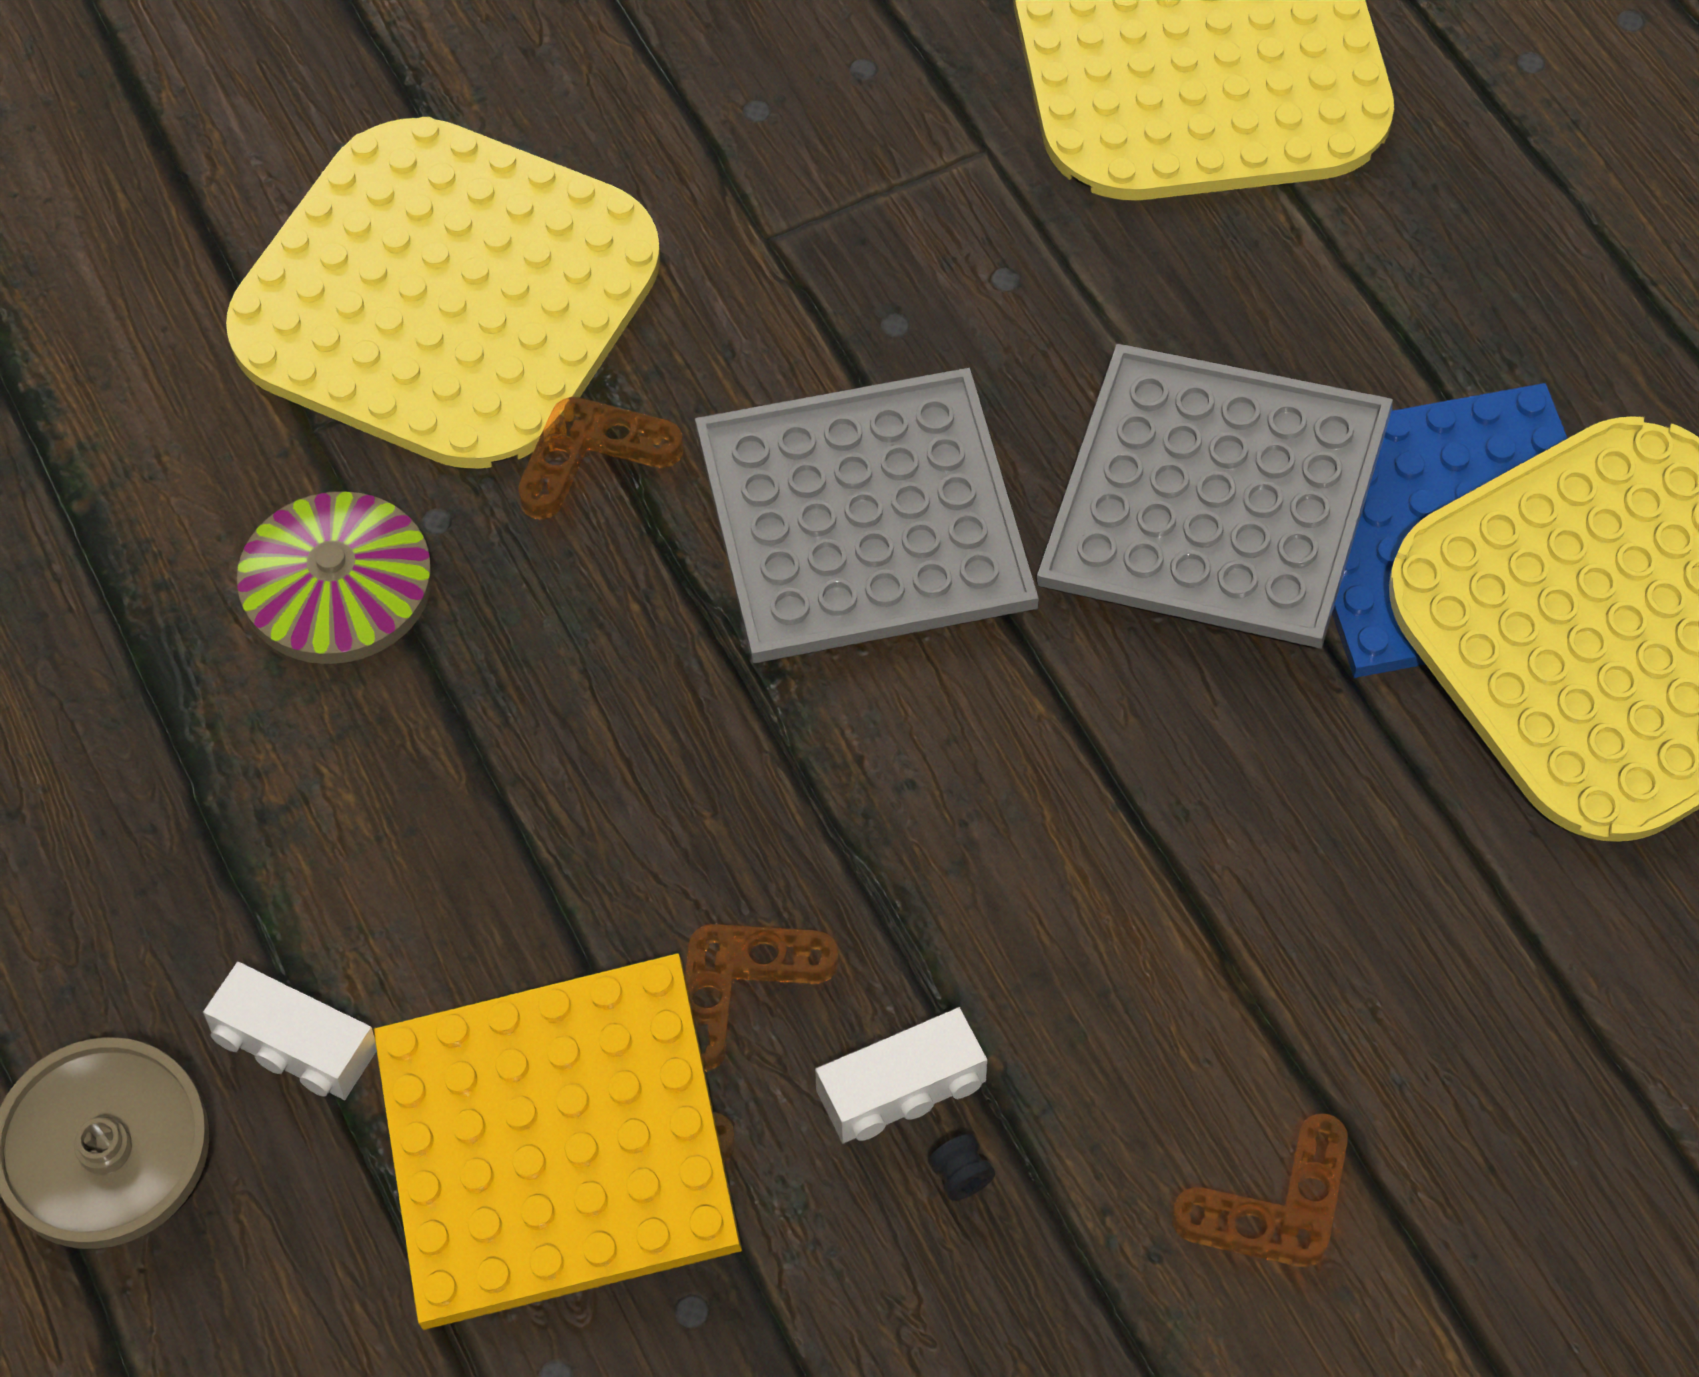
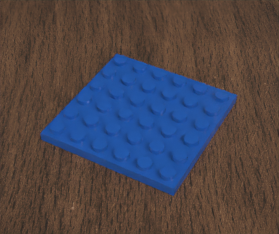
(1423, 464)

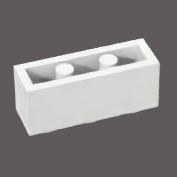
(290, 1032)
(901, 1076)

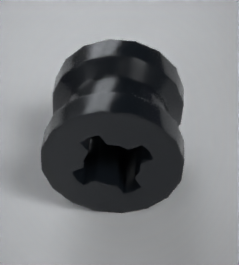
(961, 1167)

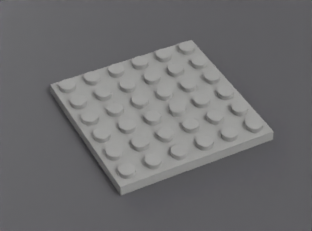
(1217, 494)
(864, 515)

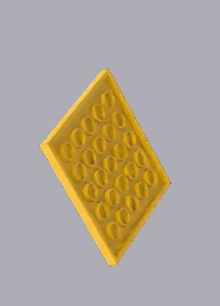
(554, 1142)

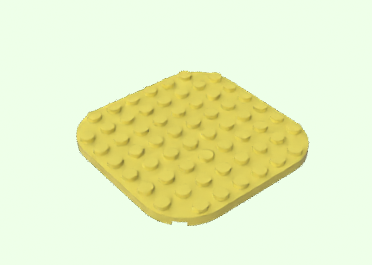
(1204, 91)
(443, 291)
(1572, 623)

